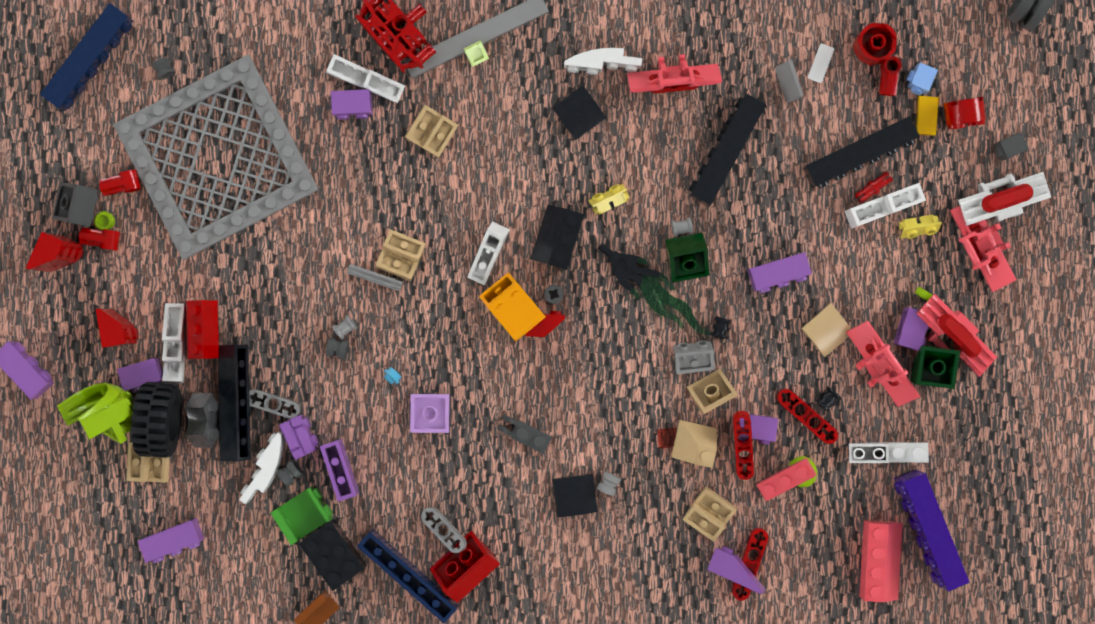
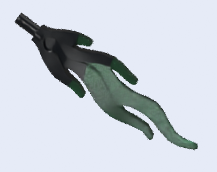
(649, 284)

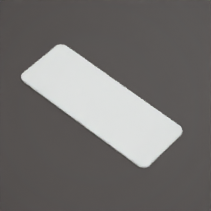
(821, 63)

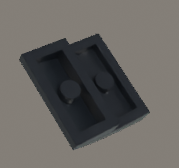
(578, 112)
(574, 495)

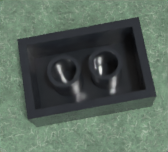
(333, 554)

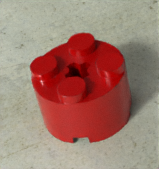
(885, 38)
(965, 111)

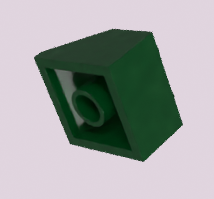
(687, 257)
(935, 367)

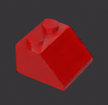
(115, 329)

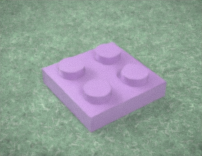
(429, 413)

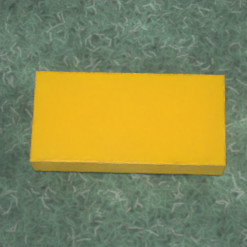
(927, 115)

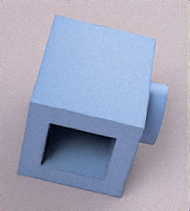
(921, 78)

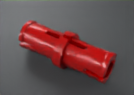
(873, 187)

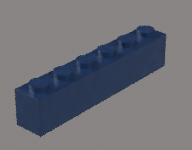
(87, 57)
(408, 576)

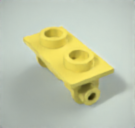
(601, 201)
(928, 225)

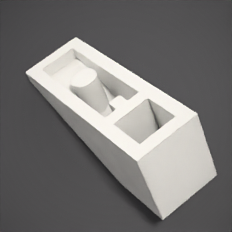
(488, 253)

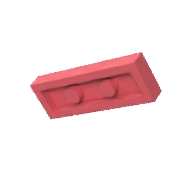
(786, 479)

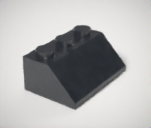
(557, 237)

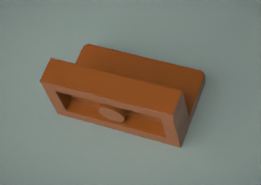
(318, 610)

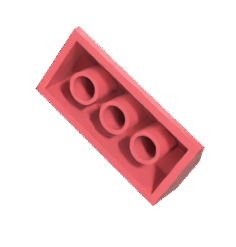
(880, 561)

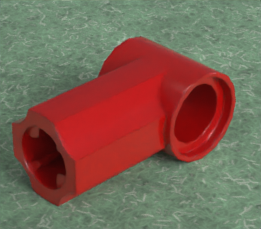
(889, 78)
(124, 182)
(102, 238)

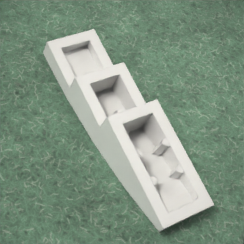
(174, 343)

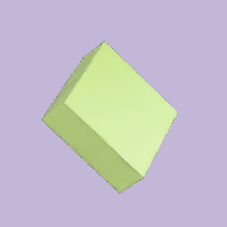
(476, 53)

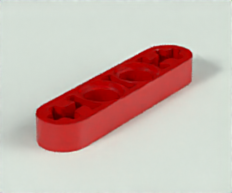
(808, 414)
(745, 445)
(752, 564)

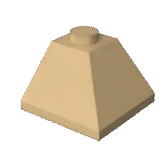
(695, 444)

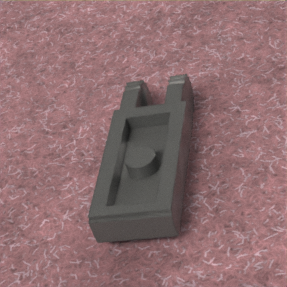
(526, 434)

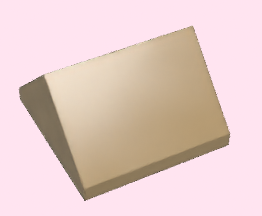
(711, 391)

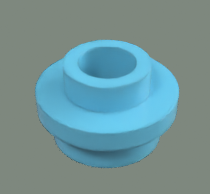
(392, 376)

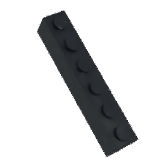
(727, 150)
(862, 151)
(234, 403)

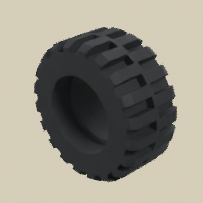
(156, 419)

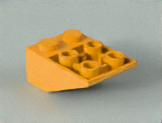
(512, 306)

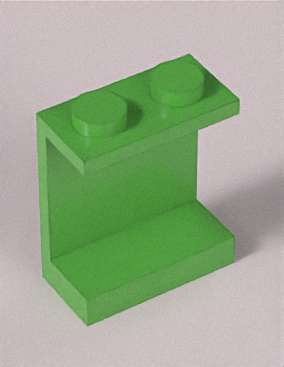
(302, 514)

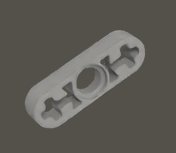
(285, 413)
(448, 543)

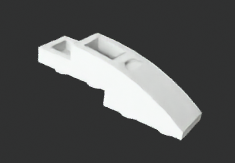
(593, 61)
(888, 452)
(269, 462)

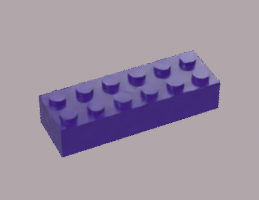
(930, 530)

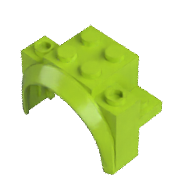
(100, 410)

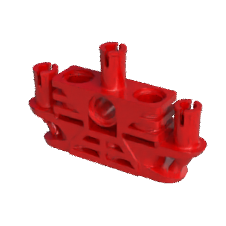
(390, 43)

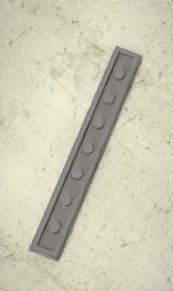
(484, 31)

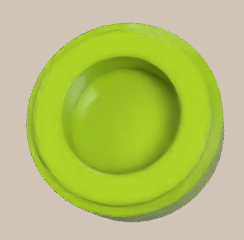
(104, 220)
(923, 294)

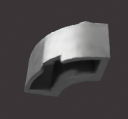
(202, 420)

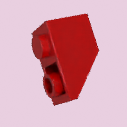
(545, 326)

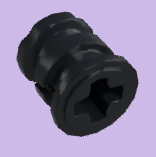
(720, 328)
(828, 399)

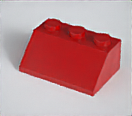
(54, 253)
(202, 329)
(464, 570)

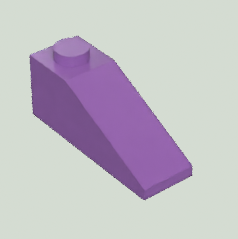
(732, 567)

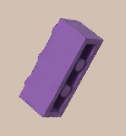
(779, 273)
(24, 370)
(339, 470)
(171, 541)

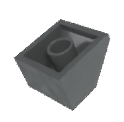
(75, 204)

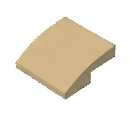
(431, 131)
(400, 255)
(826, 330)
(146, 468)
(709, 513)

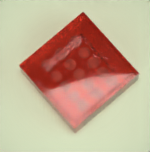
(666, 437)

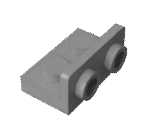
(694, 357)

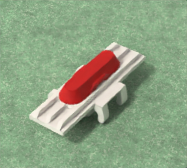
(1006, 202)

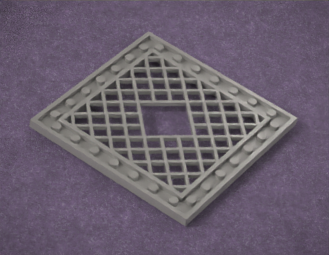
(130, 132)

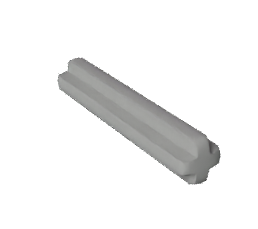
(374, 277)

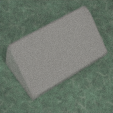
(789, 81)

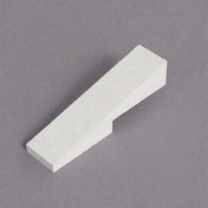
(365, 78)
(885, 205)

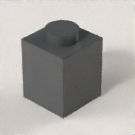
(1010, 146)

